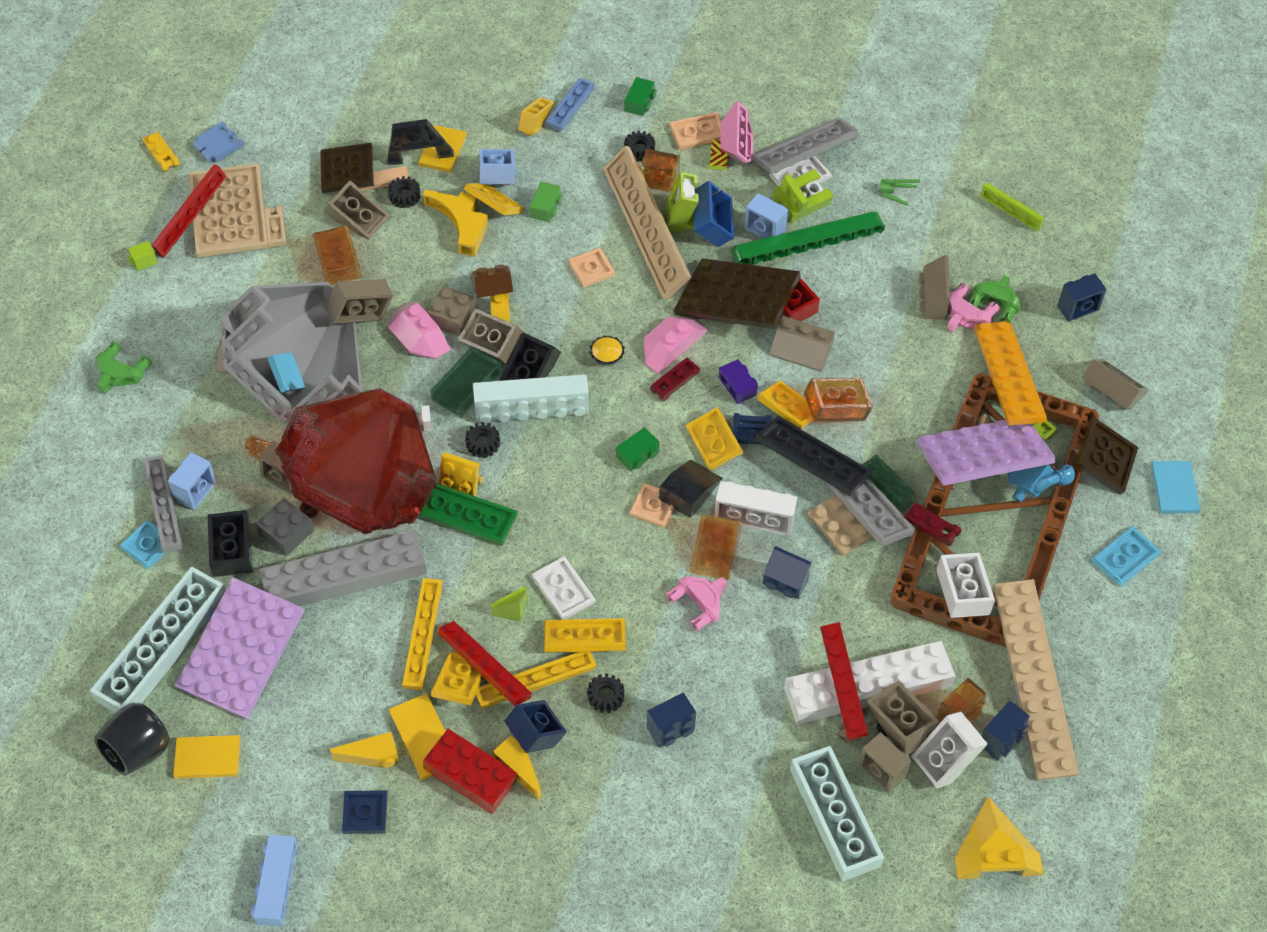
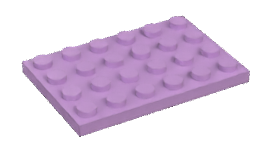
(984, 451)
(240, 648)

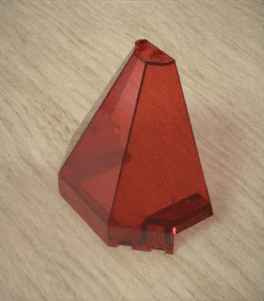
(359, 460)

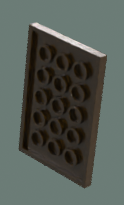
(737, 293)

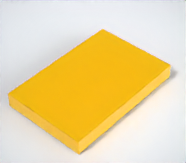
(429, 156)
(494, 199)
(787, 404)
(714, 439)
(457, 681)
(207, 756)

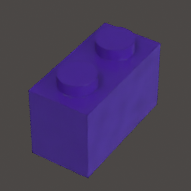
(738, 381)

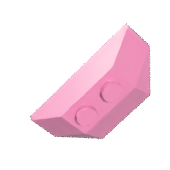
(737, 134)
(418, 331)
(669, 341)

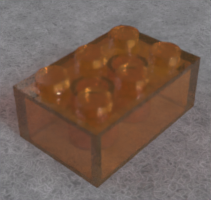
(337, 255)
(838, 399)

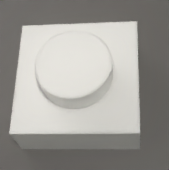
(425, 418)

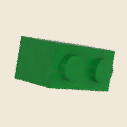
(639, 96)
(637, 449)

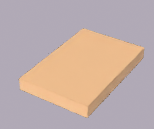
(696, 130)

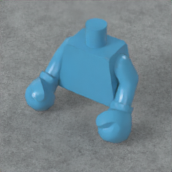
(1037, 479)

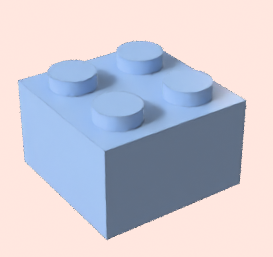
(496, 166)
(765, 217)
(192, 481)

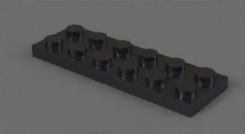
(813, 455)

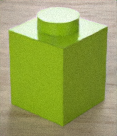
(142, 256)

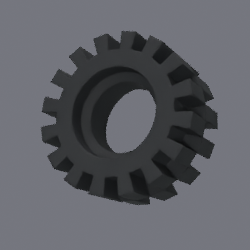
(639, 138)
(404, 184)
(482, 430)
(605, 682)

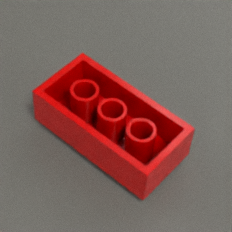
(470, 771)

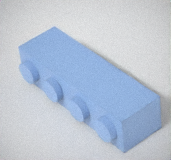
(275, 880)

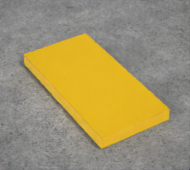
(584, 635)
(418, 728)

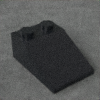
(530, 359)
(688, 487)

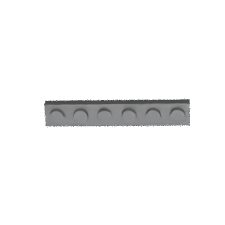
(162, 504)

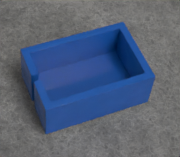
(713, 214)

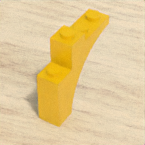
(463, 214)

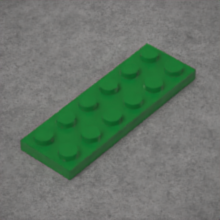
(469, 514)

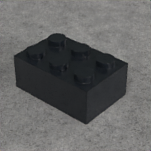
(230, 543)

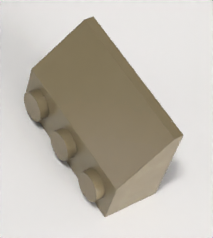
(935, 289)
(802, 343)
(1114, 384)

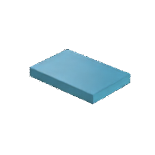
(1175, 487)
(1126, 556)

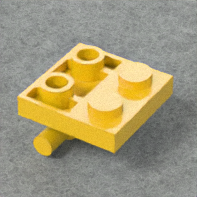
(459, 473)

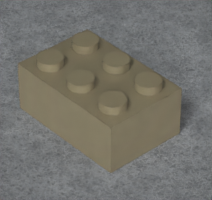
(359, 301)

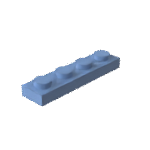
(570, 104)

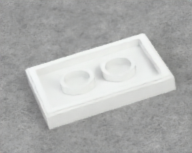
(801, 168)
(563, 588)

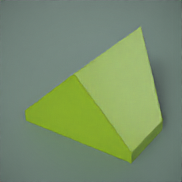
(511, 606)

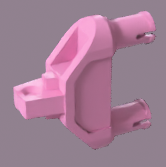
(965, 313)
(704, 594)

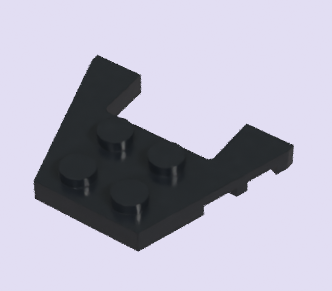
(414, 136)

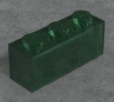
(890, 483)

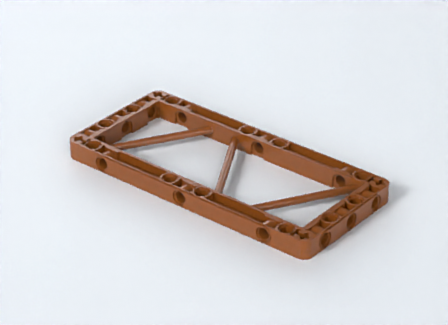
(923, 603)

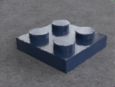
(365, 812)

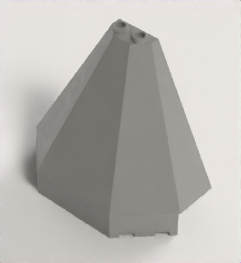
(293, 321)

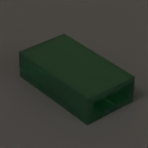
(455, 388)

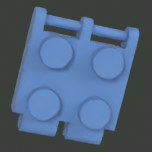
(216, 143)

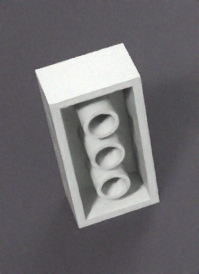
(756, 507)

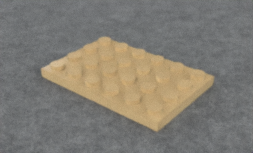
(233, 215)

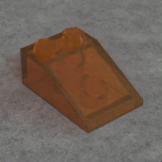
(715, 546)

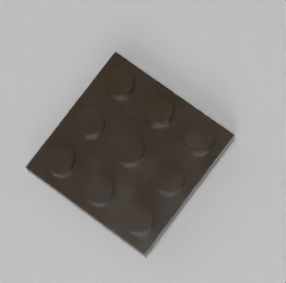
(347, 164)
(1106, 456)

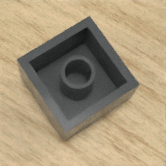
(285, 526)

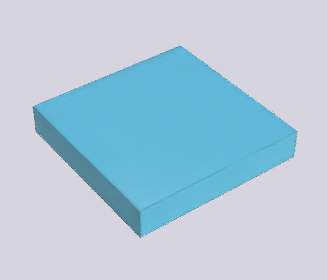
(286, 372)
(144, 544)

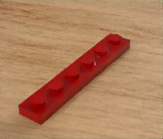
(188, 210)
(484, 663)
(844, 681)

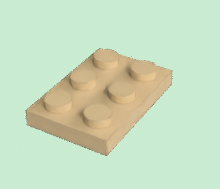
(839, 525)

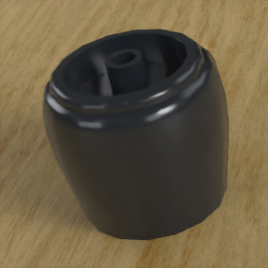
(132, 738)

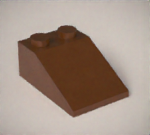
(492, 281)

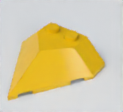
(995, 847)

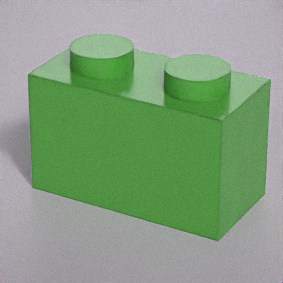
(545, 202)

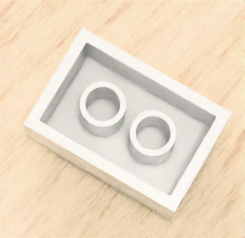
(965, 585)
(949, 749)

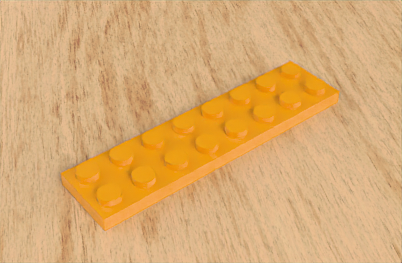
(1010, 373)

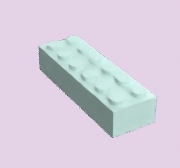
(531, 398)
(836, 813)

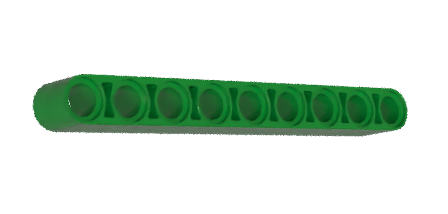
(808, 238)

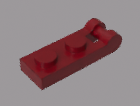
(675, 379)
(932, 524)

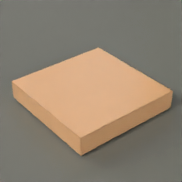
(591, 267)
(650, 508)

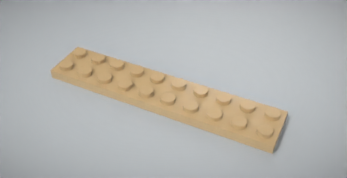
(647, 223)
(1035, 680)

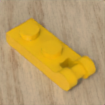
(160, 151)

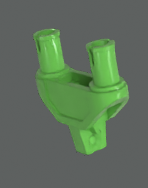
(999, 293)
(117, 373)

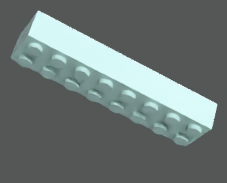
(159, 642)

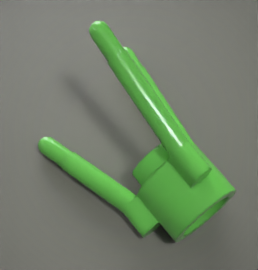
(888, 185)

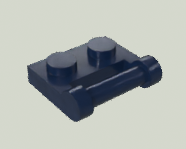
(747, 432)

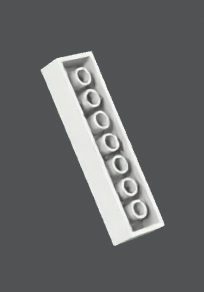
(917, 668)

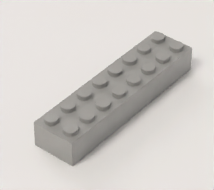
(346, 570)

